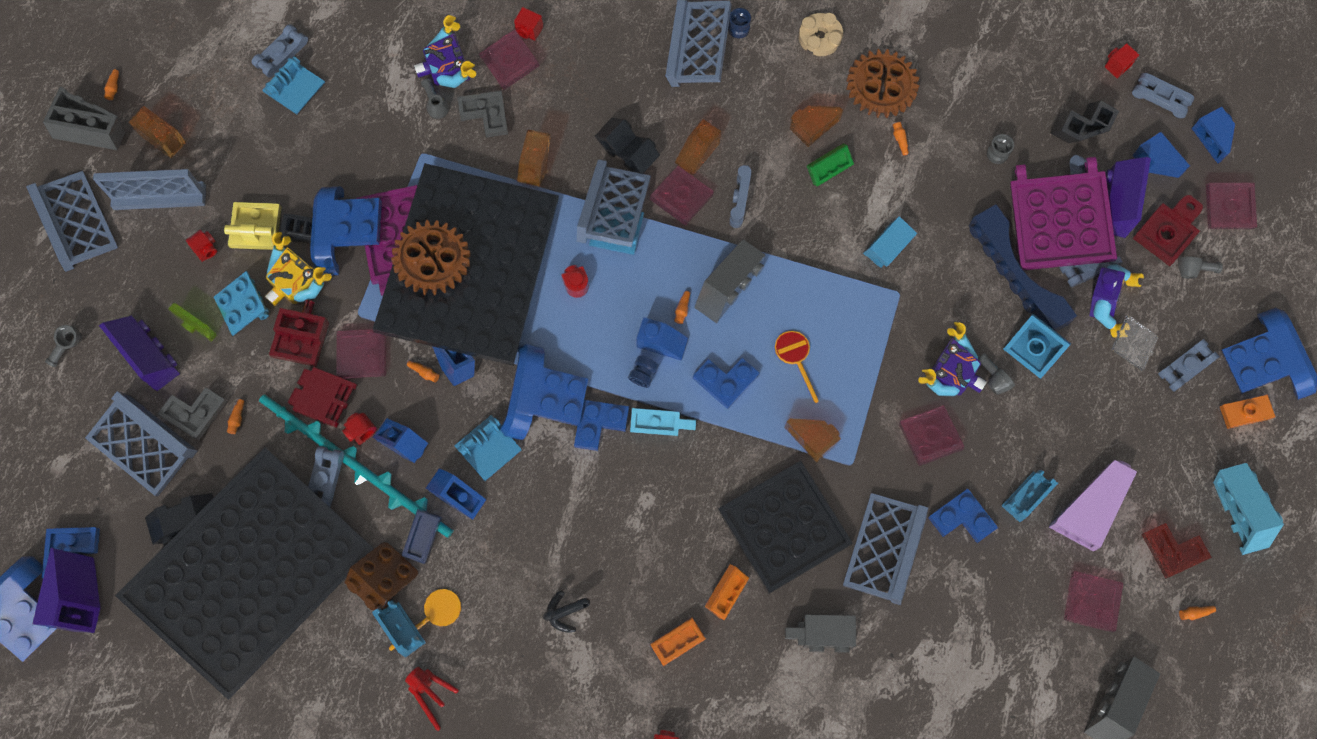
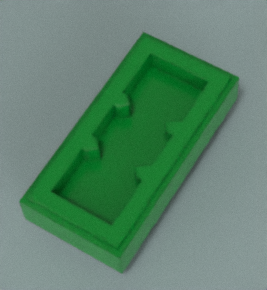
(830, 164)

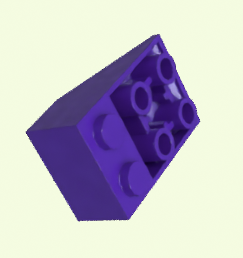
(68, 593)

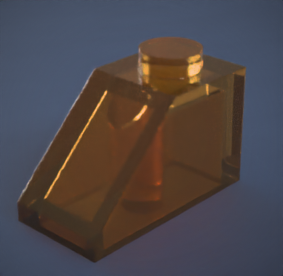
(814, 122)
(698, 147)
(534, 158)
(814, 436)

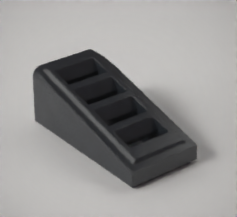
(296, 220)

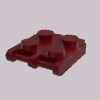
(321, 396)

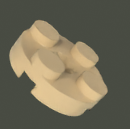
(821, 22)

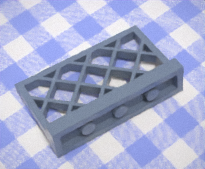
(680, 45)
(152, 189)
(594, 204)
(55, 231)
(148, 424)
(907, 553)

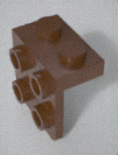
(380, 576)

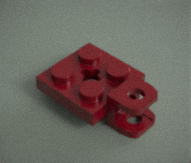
(1175, 221)

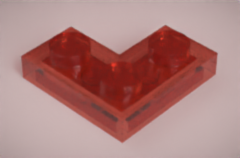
(1171, 556)

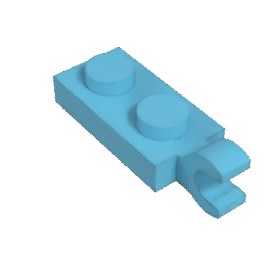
(659, 422)

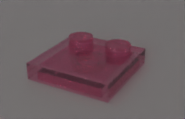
(509, 59)
(681, 195)
(1231, 206)
(361, 354)
(931, 435)
(1093, 601)

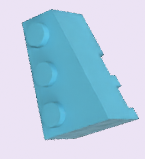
(1249, 506)

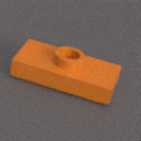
(1247, 411)
(727, 592)
(677, 641)

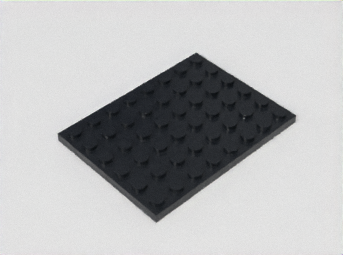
(506, 244)
(244, 573)

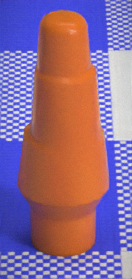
(111, 85)
(900, 136)
(682, 308)
(424, 371)
(235, 418)
(1196, 612)

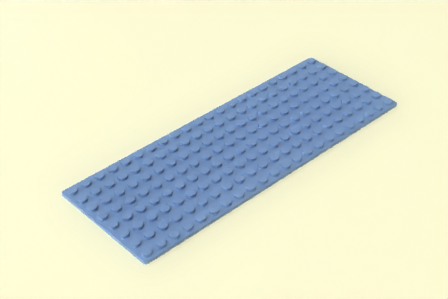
(599, 331)

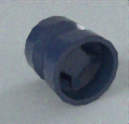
(739, 23)
(643, 371)

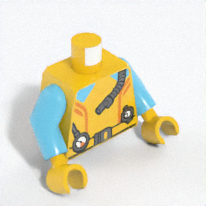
(291, 275)

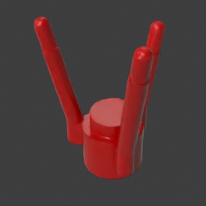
(420, 682)

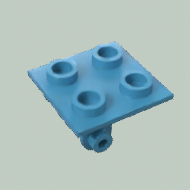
(293, 85)
(613, 223)
(241, 303)
(487, 448)

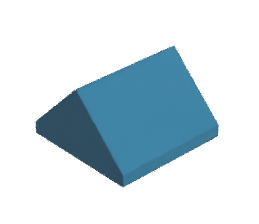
(1037, 346)

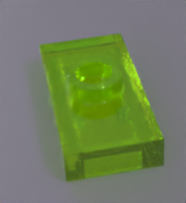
(191, 323)

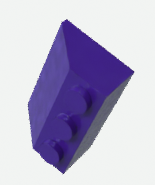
(1126, 193)
(141, 351)

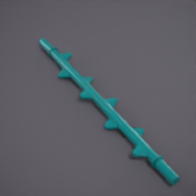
(362, 473)

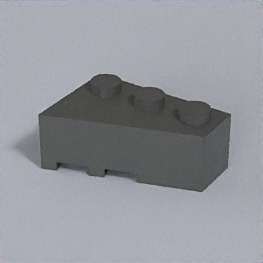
(82, 123)
(729, 280)

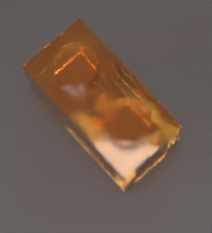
(157, 132)

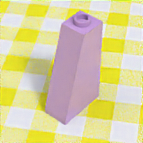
(1095, 508)

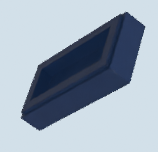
(421, 536)

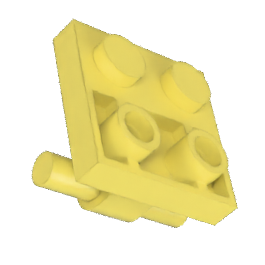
(253, 225)

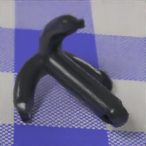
(554, 614)

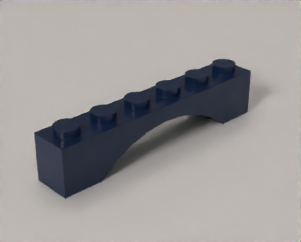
(993, 233)

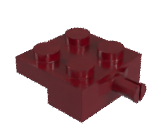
(299, 335)

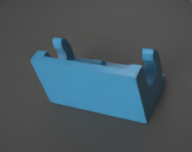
(890, 242)
(1029, 495)
(399, 628)

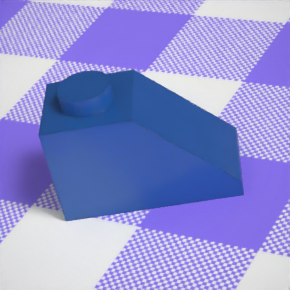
(1216, 133)
(1163, 155)
(661, 339)
(455, 365)
(401, 440)
(455, 493)

